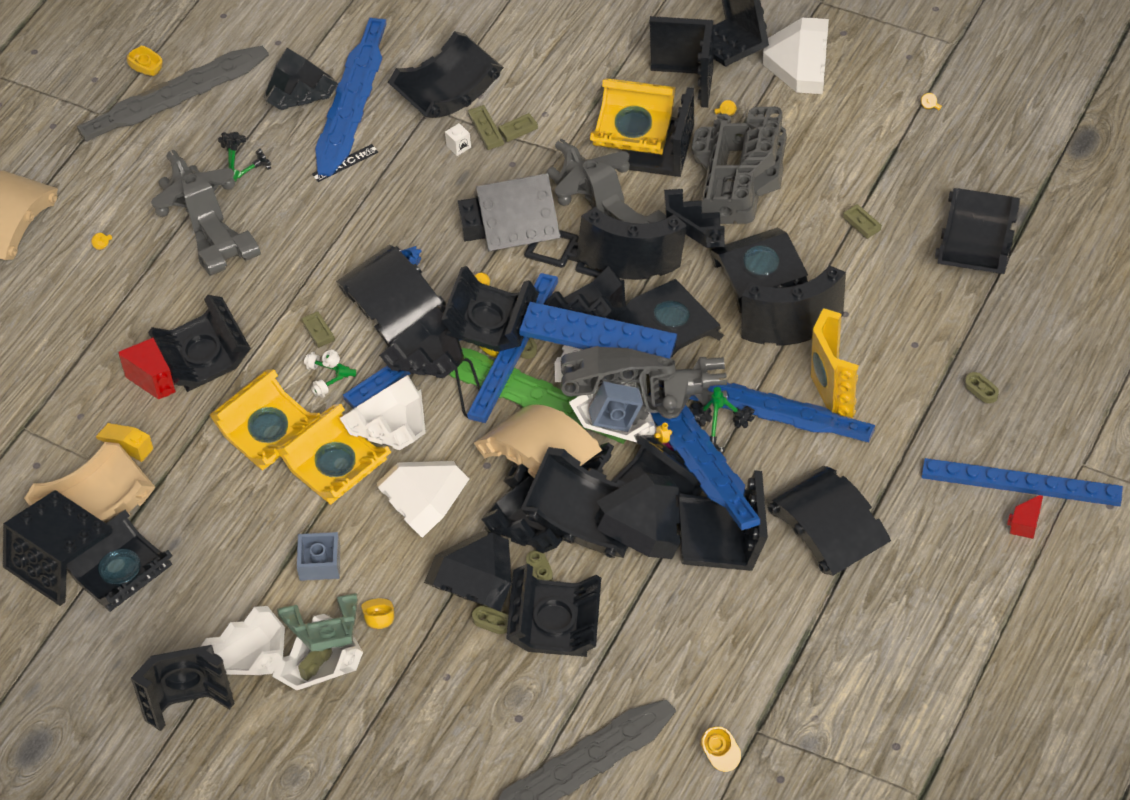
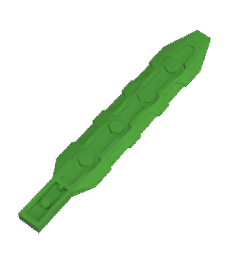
(520, 387)

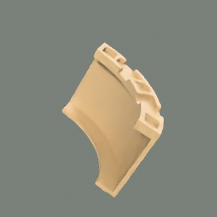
(19, 205)
(530, 433)
(102, 485)

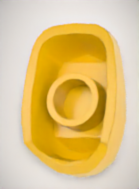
(144, 61)

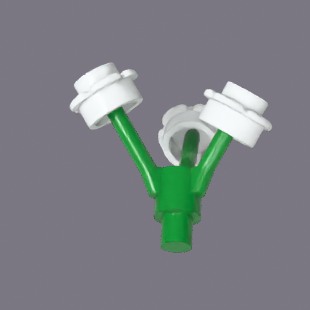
(331, 361)

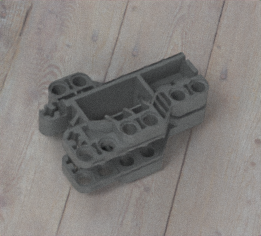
(759, 165)

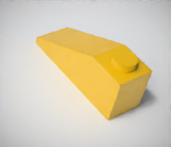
(132, 440)

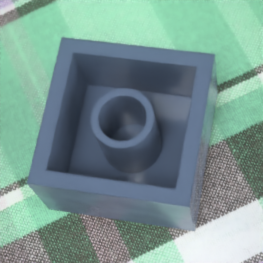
(615, 406)
(318, 556)

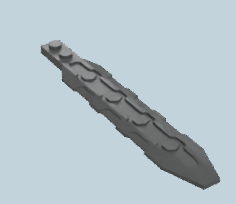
(172, 93)
(593, 754)

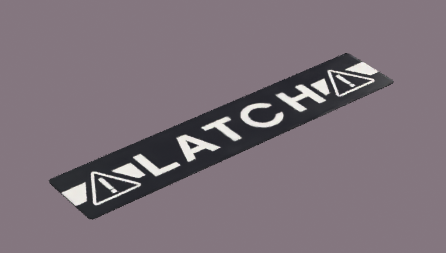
(352, 159)

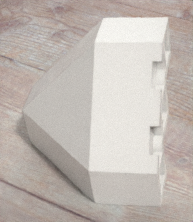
(799, 55)
(390, 416)
(643, 427)
(423, 491)
(251, 645)
(341, 662)

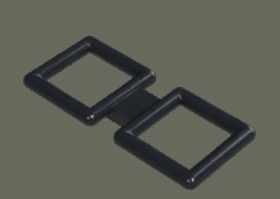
(569, 254)

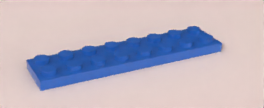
(588, 331)

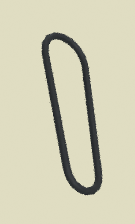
(459, 386)

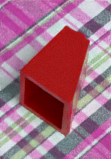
(147, 368)

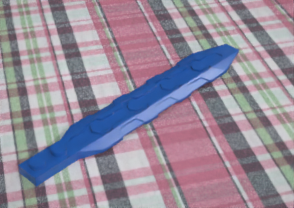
(351, 96)
(799, 414)
(709, 466)

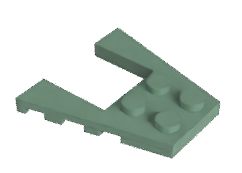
(325, 633)

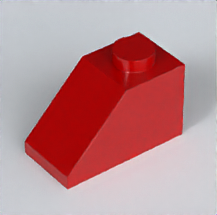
(1026, 517)

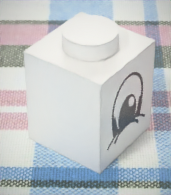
(458, 139)

